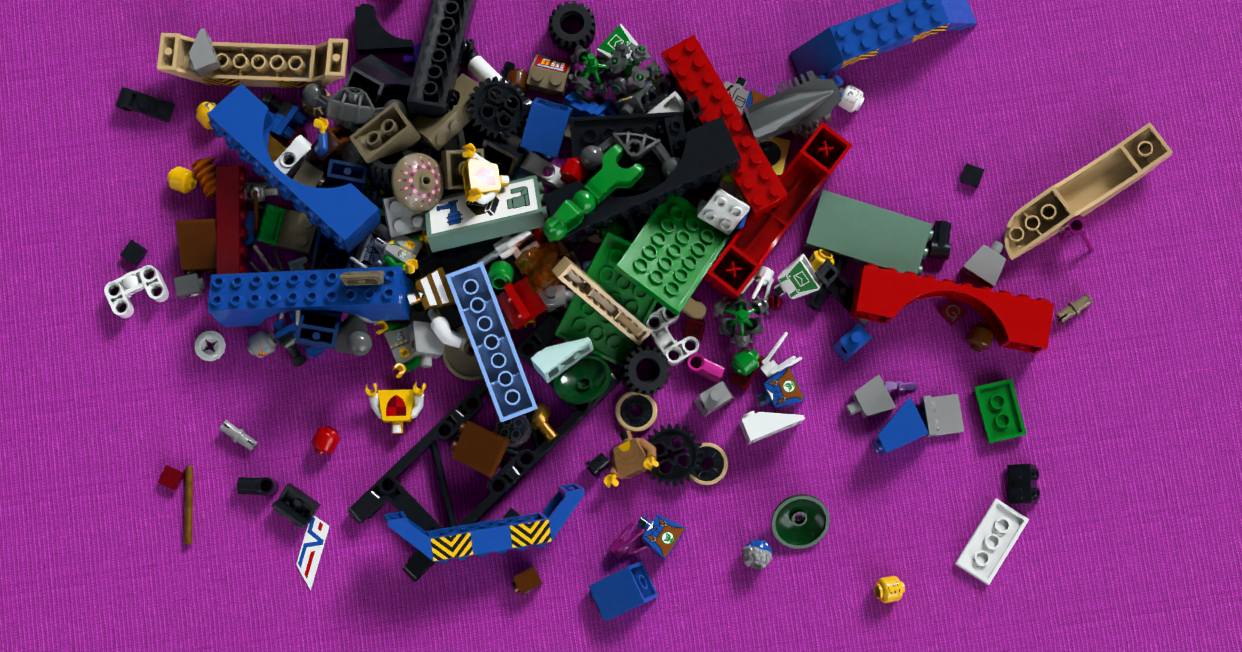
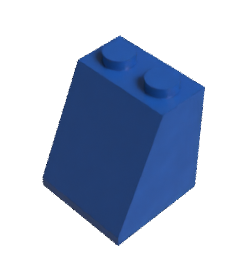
(545, 128)
(900, 429)
(623, 591)

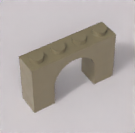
(440, 130)

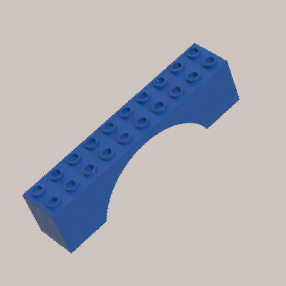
(338, 211)
(253, 297)

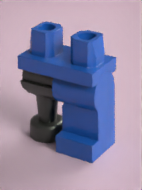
(586, 106)
(285, 117)
(286, 337)

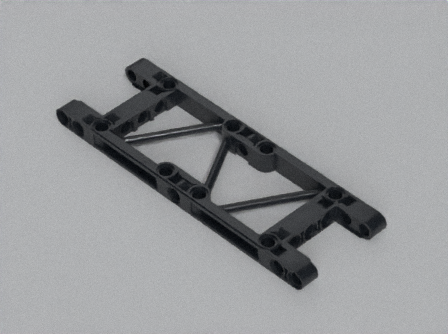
(509, 475)

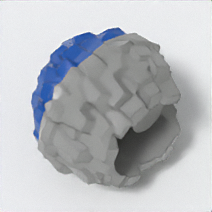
(757, 554)

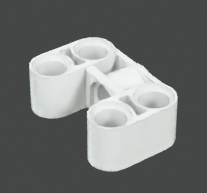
(299, 150)
(536, 166)
(131, 284)
(665, 342)

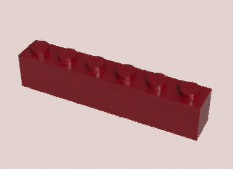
(231, 219)

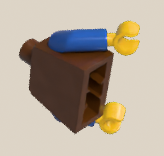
(329, 141)

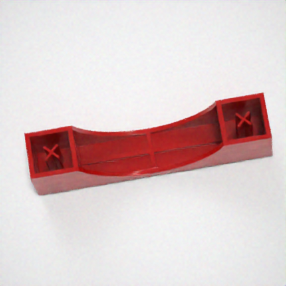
(758, 237)
(1016, 320)

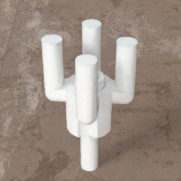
(510, 245)

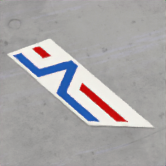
(312, 549)

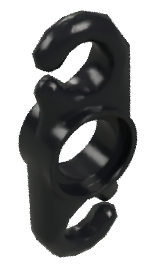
(663, 83)

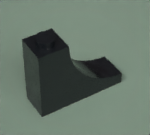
(373, 38)

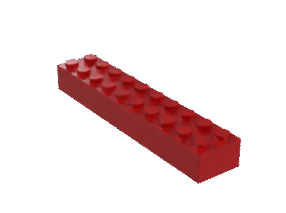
(697, 77)

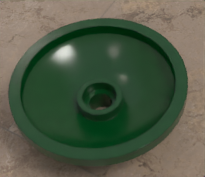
(583, 380)
(802, 530)

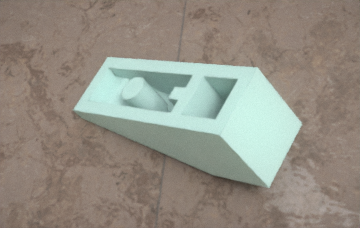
(559, 357)

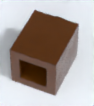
(526, 581)

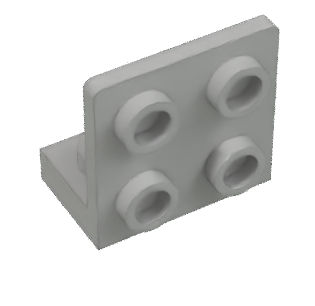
(941, 415)

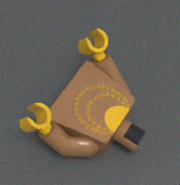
(631, 458)

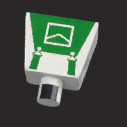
(619, 35)
(798, 279)

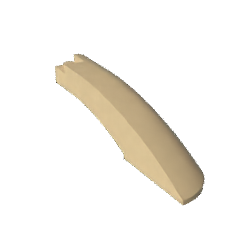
(1085, 190)

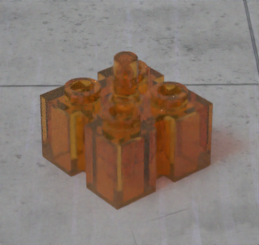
(539, 265)

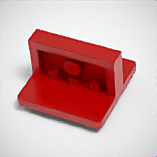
(520, 303)

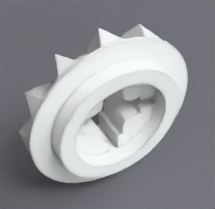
(201, 345)

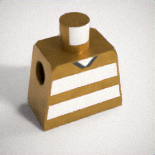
(432, 291)

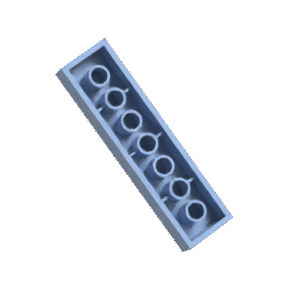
(491, 341)

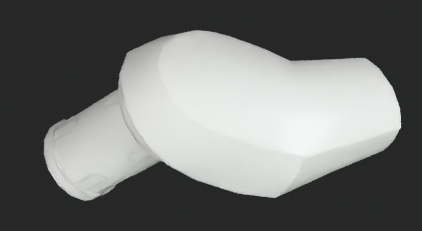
(443, 330)

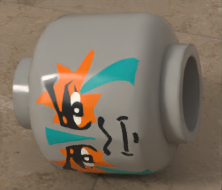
(262, 344)

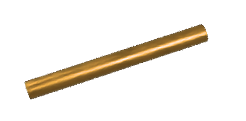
(188, 505)

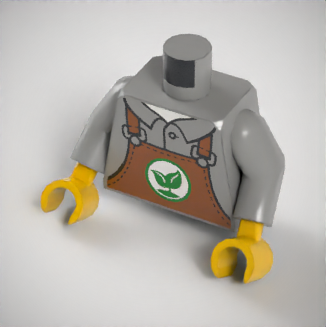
(556, 299)

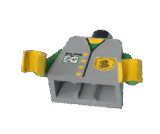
(401, 250)
(398, 340)

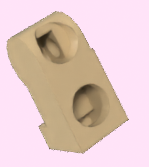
(694, 309)

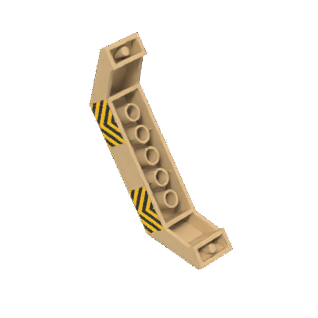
(257, 63)

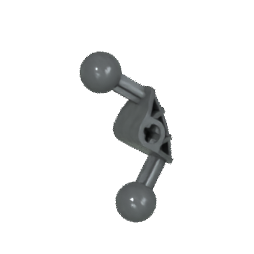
(347, 107)
(592, 155)
(353, 337)

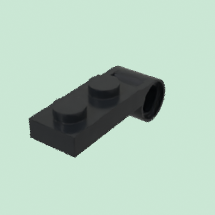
(144, 104)

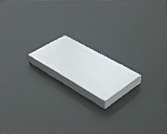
(991, 541)

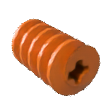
(206, 176)

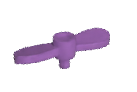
(891, 385)

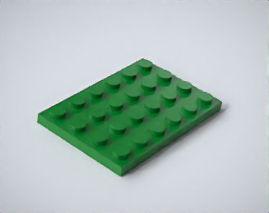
(672, 253)
(584, 321)

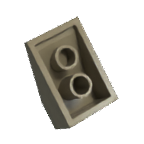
(385, 134)
(296, 234)

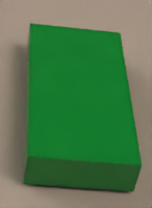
(270, 224)

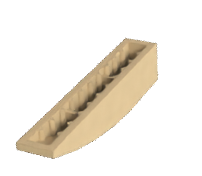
(601, 300)

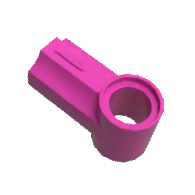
(707, 368)

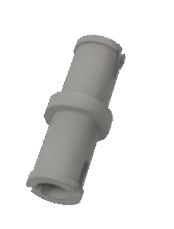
(238, 435)

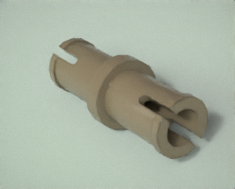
(1073, 308)

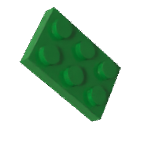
(999, 411)

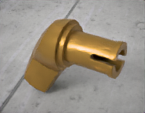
(540, 421)

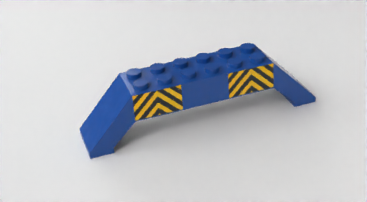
(879, 33)
(490, 535)

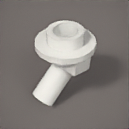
(262, 192)

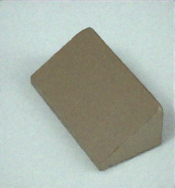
(362, 278)

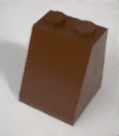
(197, 246)
(479, 448)

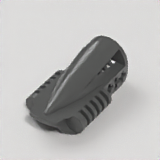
(793, 107)

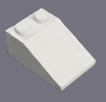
(764, 424)

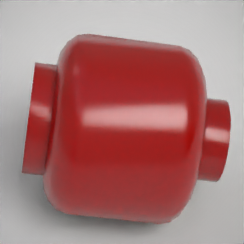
(572, 171)
(325, 440)

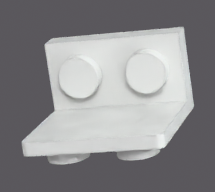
(722, 211)

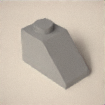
(203, 54)

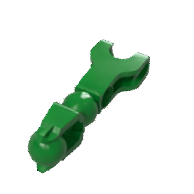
(596, 190)

